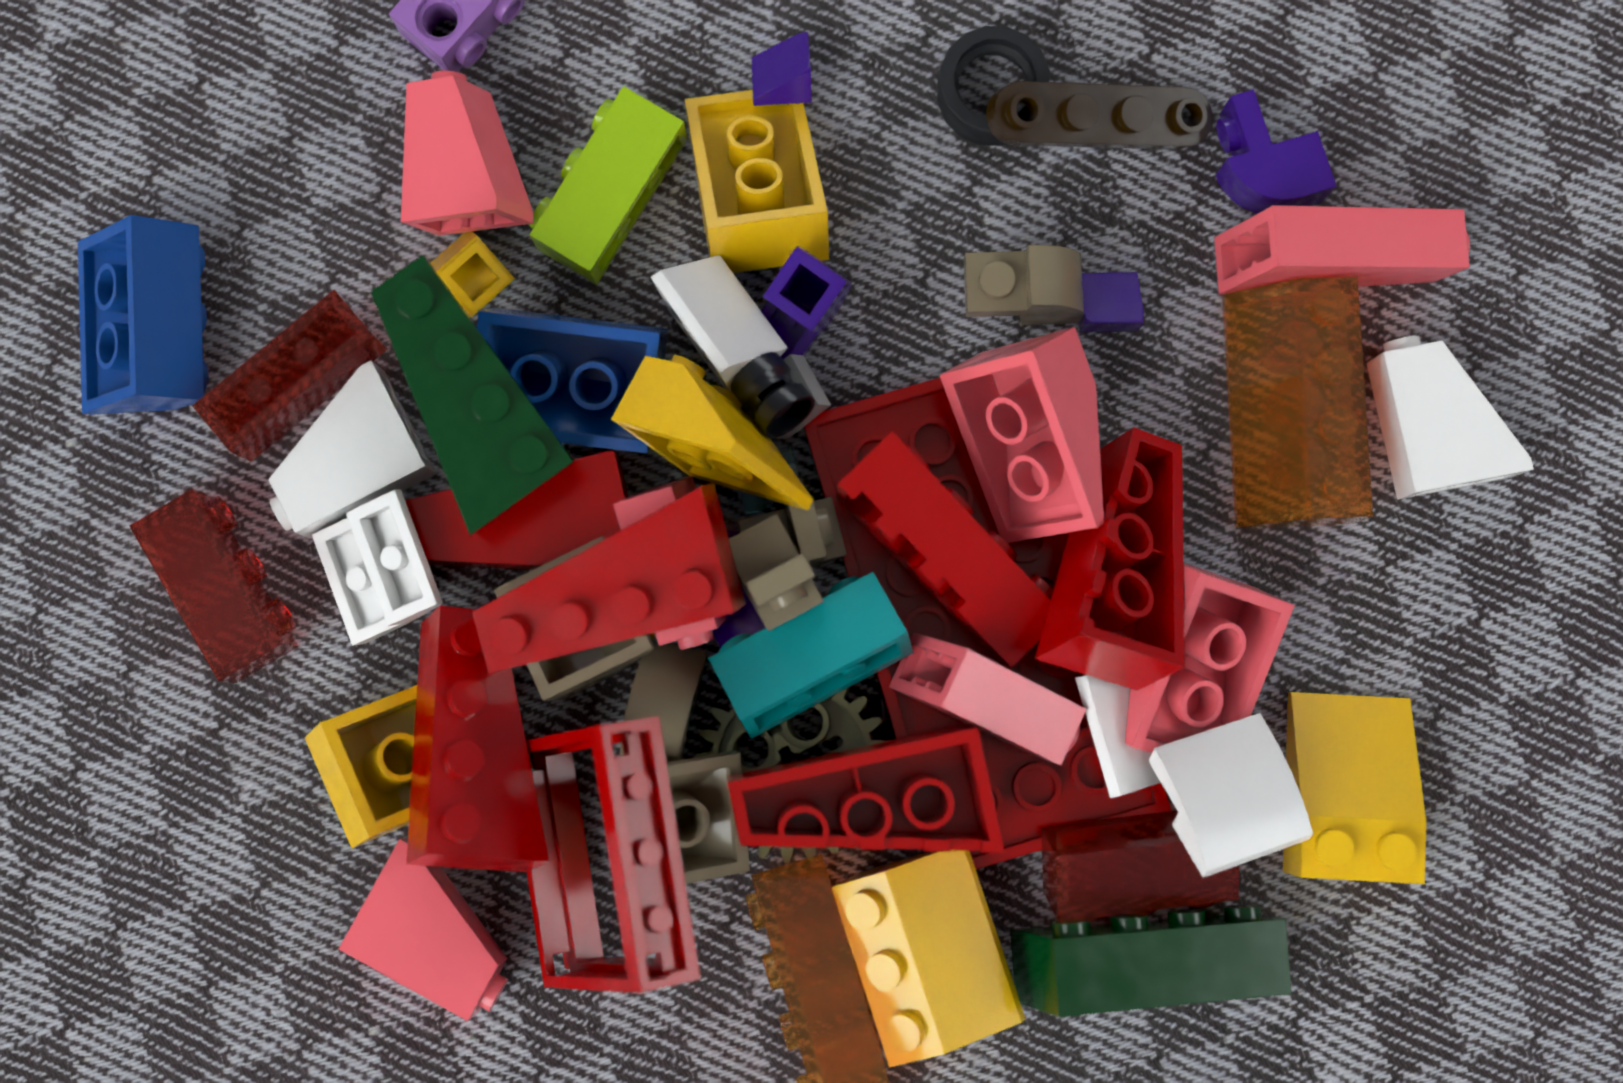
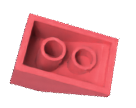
(1032, 434)
(1228, 653)

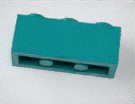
(812, 655)

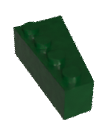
(471, 405)
(1150, 963)

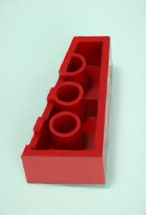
(947, 549)
(635, 583)
(1123, 583)
(470, 758)
(889, 795)

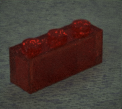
(289, 377)
(216, 585)
(1125, 868)

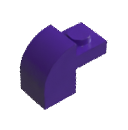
(1264, 172)
(803, 300)

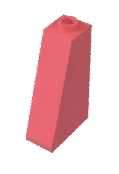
(1330, 242)

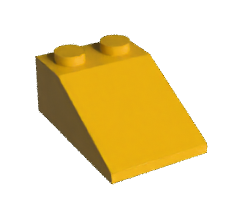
(756, 180)
(705, 431)
(368, 765)
(1358, 787)

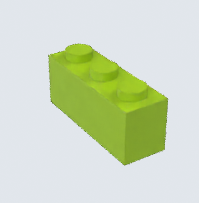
(607, 184)

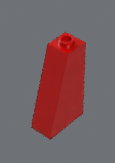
(537, 529)

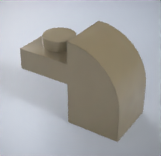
(1035, 284)
(811, 531)
(773, 573)
(667, 687)

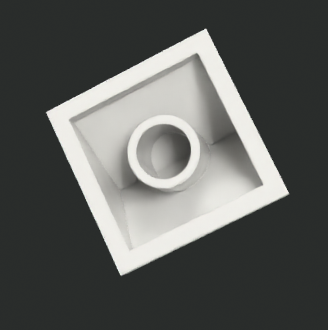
(717, 315)

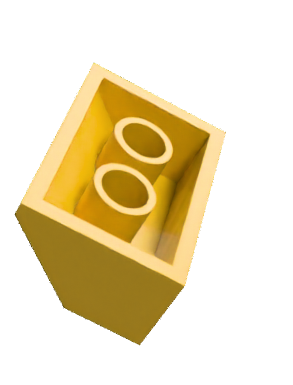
(927, 955)

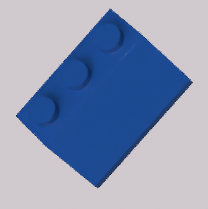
(141, 317)
(574, 369)

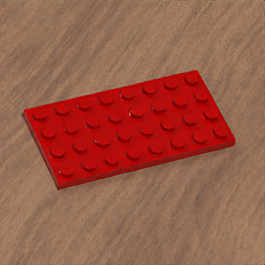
(1023, 786)

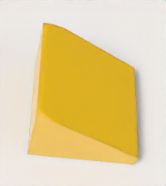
(471, 272)

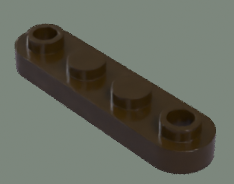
(1099, 115)

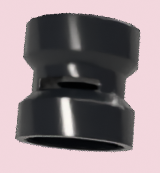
(772, 395)

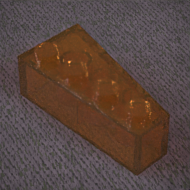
(817, 974)

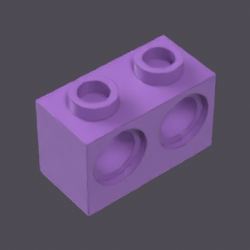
(468, 40)

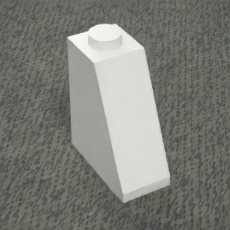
(1438, 422)
(349, 456)

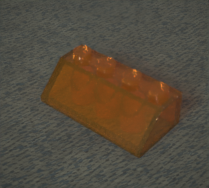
(1297, 404)

